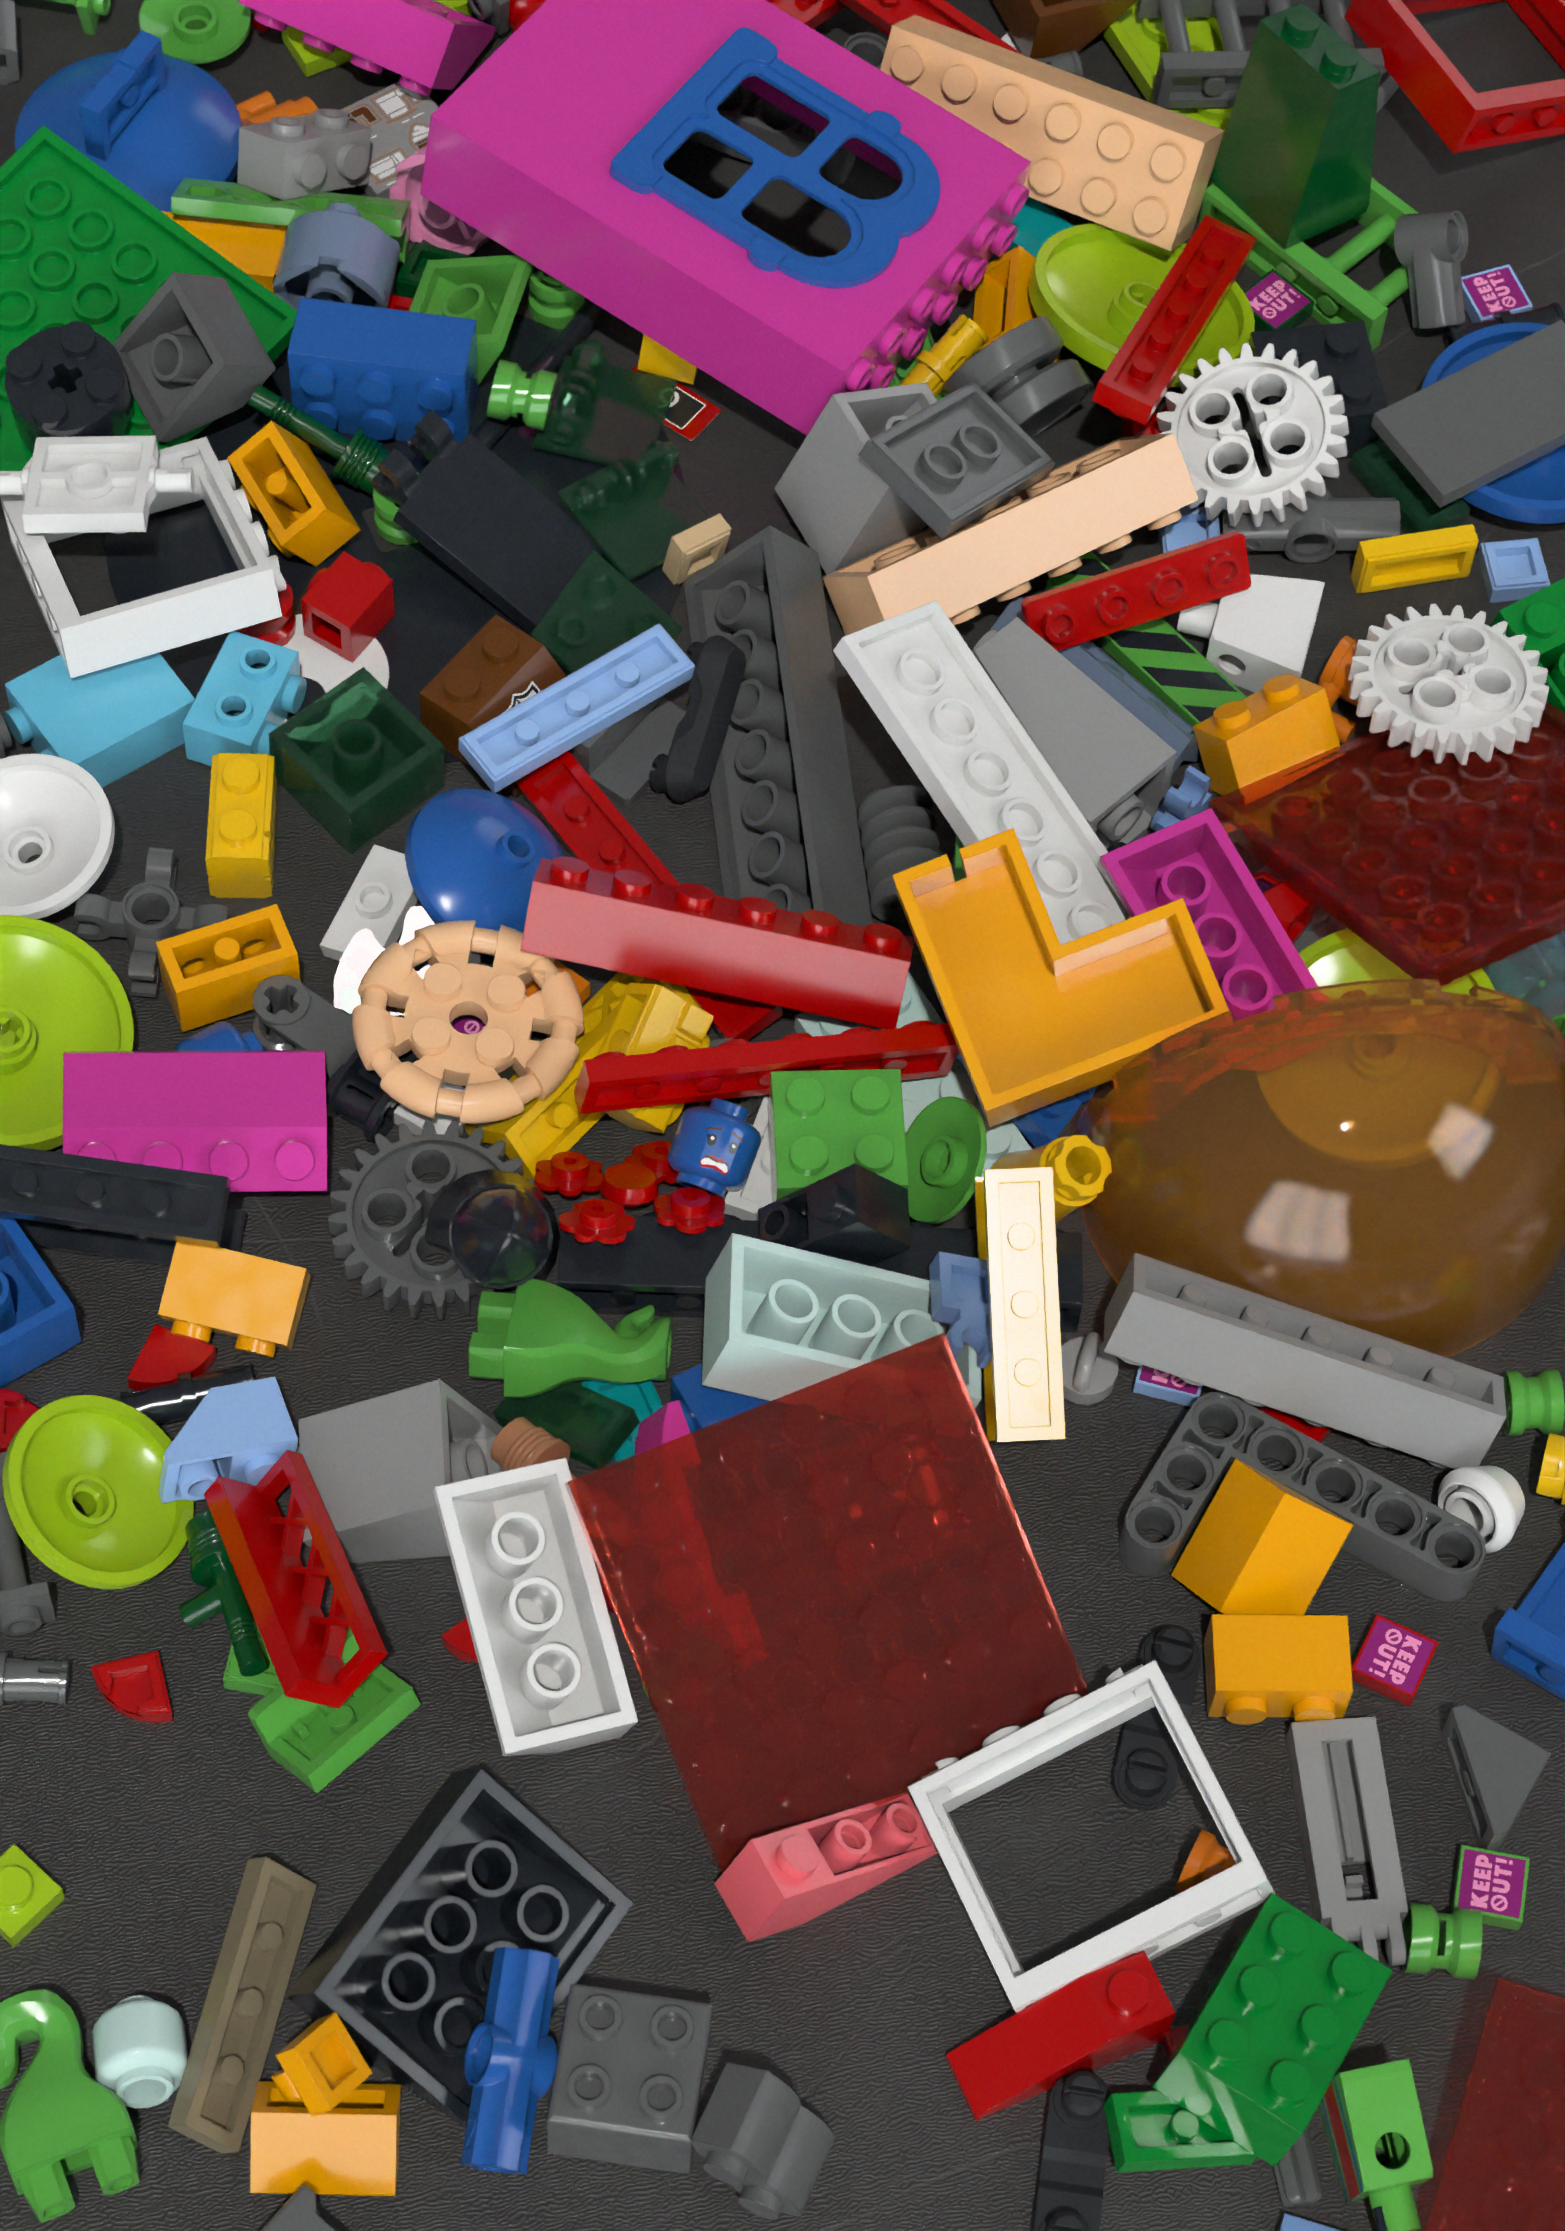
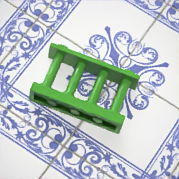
(1323, 278)

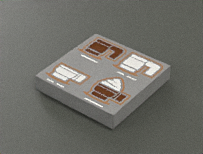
(398, 129)

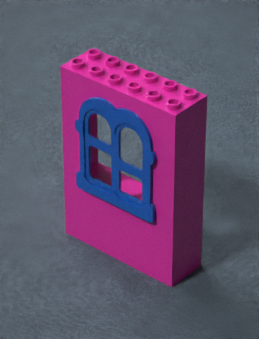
(565, 157)

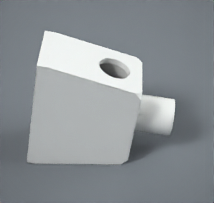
(1258, 629)

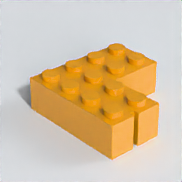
(1039, 1013)

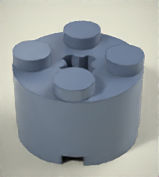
(336, 259)

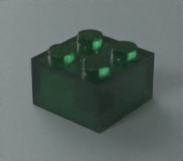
(357, 759)

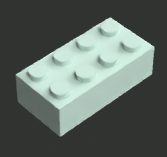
(800, 1317)

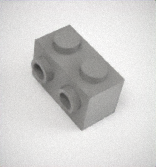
(304, 154)

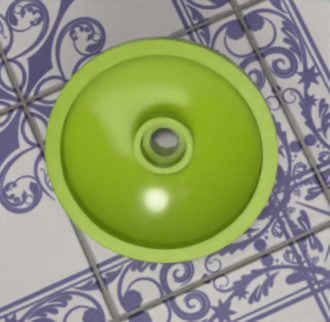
(110, 1465)

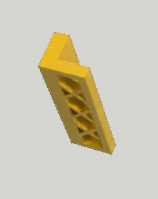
(554, 1123)

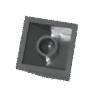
(191, 355)

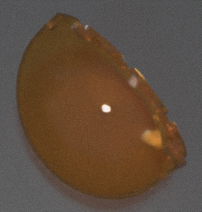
(1348, 1157)

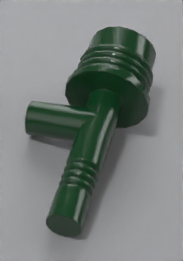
(356, 458)
(214, 1570)

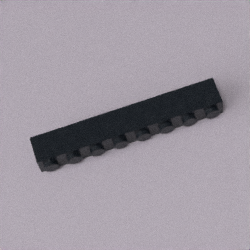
(671, 1267)

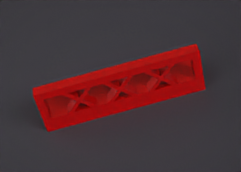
(288, 1596)

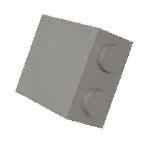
(834, 493)
(383, 1461)

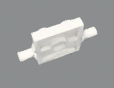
(92, 484)

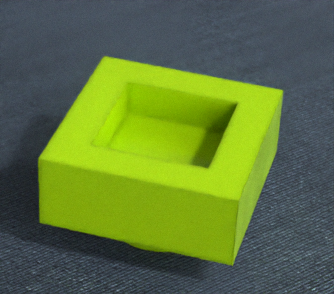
(25, 1895)

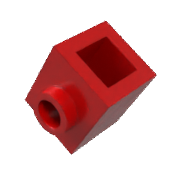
(347, 605)

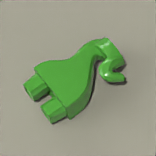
(555, 1338)
(57, 2112)

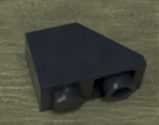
(842, 1216)

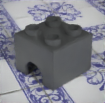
(629, 2078)

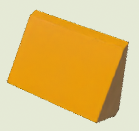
(1260, 1547)

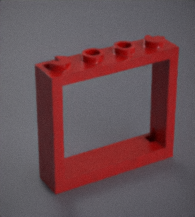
(1439, 90)

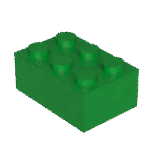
(1273, 2030)

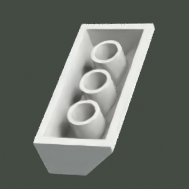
(535, 1610)

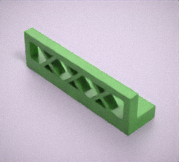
(243, 203)

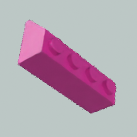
(413, 38)
(1230, 913)
(203, 1112)

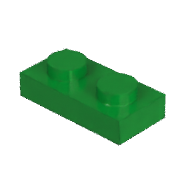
(1159, 2134)

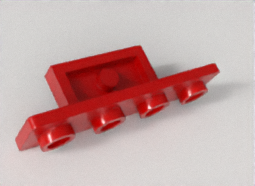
(1139, 591)

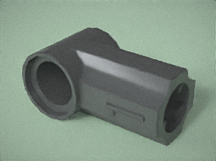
(1432, 251)

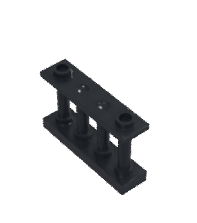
(114, 1205)

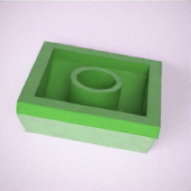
(478, 290)

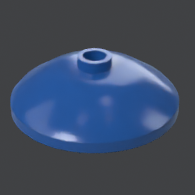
(476, 857)

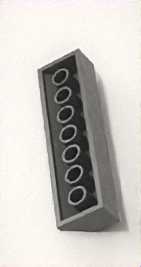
(784, 764)

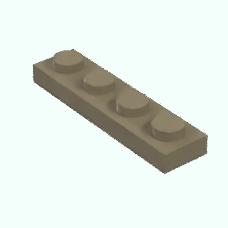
(242, 2005)

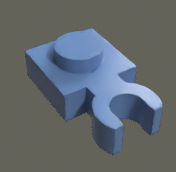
(1185, 802)
(962, 1300)

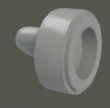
(1087, 1370)

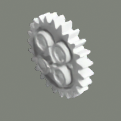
(1304, 417)
(1448, 684)

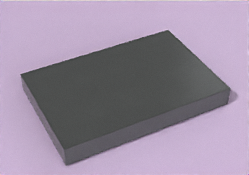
(957, 459)

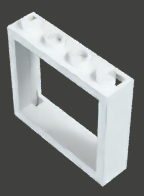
(169, 617)
(1016, 1751)

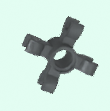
(145, 902)

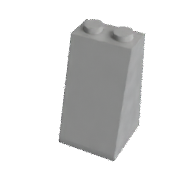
(1090, 741)

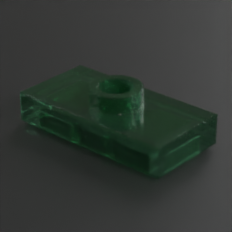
(1391, 479)
(579, 1416)

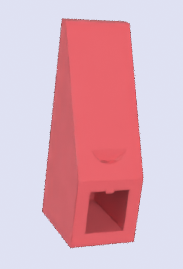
(821, 1864)

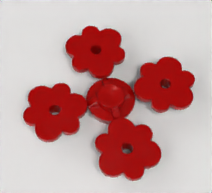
(625, 1185)

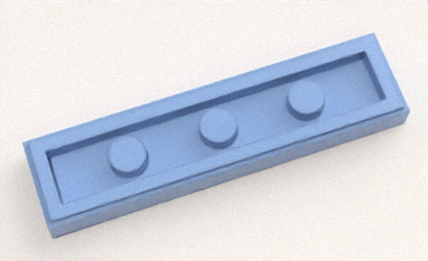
(576, 708)

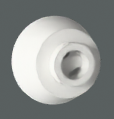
(1485, 1499)

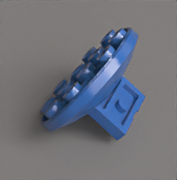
(140, 118)

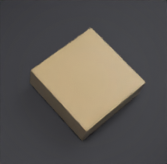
(696, 548)

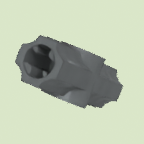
(1321, 529)

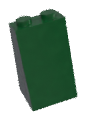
(1300, 129)

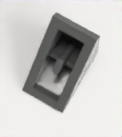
(1492, 1772)

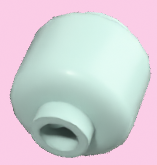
(140, 2051)

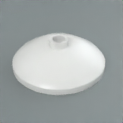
(55, 813)

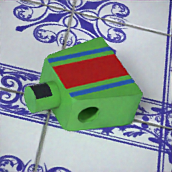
(1381, 2112)

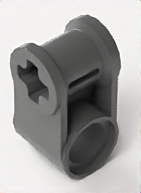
(305, 1025)

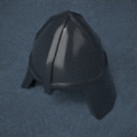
(495, 1228)

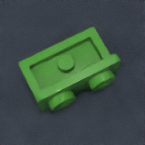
(323, 1740)

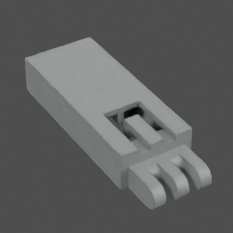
(1346, 1822)

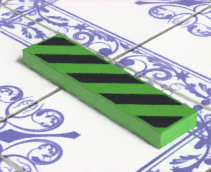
(1161, 658)

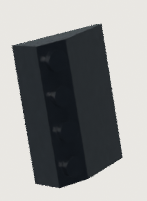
(422, 1937)

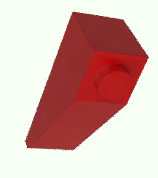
(1066, 2032)

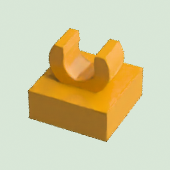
(321, 2066)

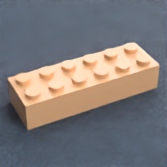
(1085, 142)
(1035, 532)

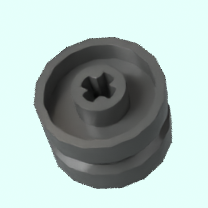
(1023, 379)

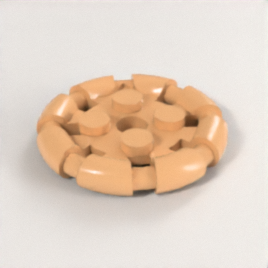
(463, 988)

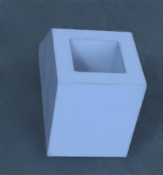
(231, 1435)

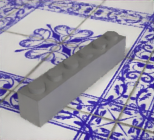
(1303, 1364)

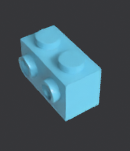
(243, 698)

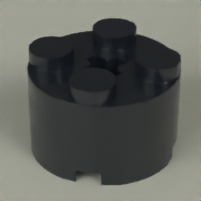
(67, 385)

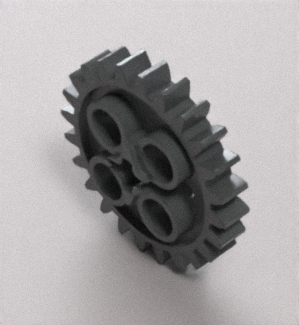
(390, 1187)

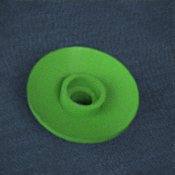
(196, 28)
(943, 1156)

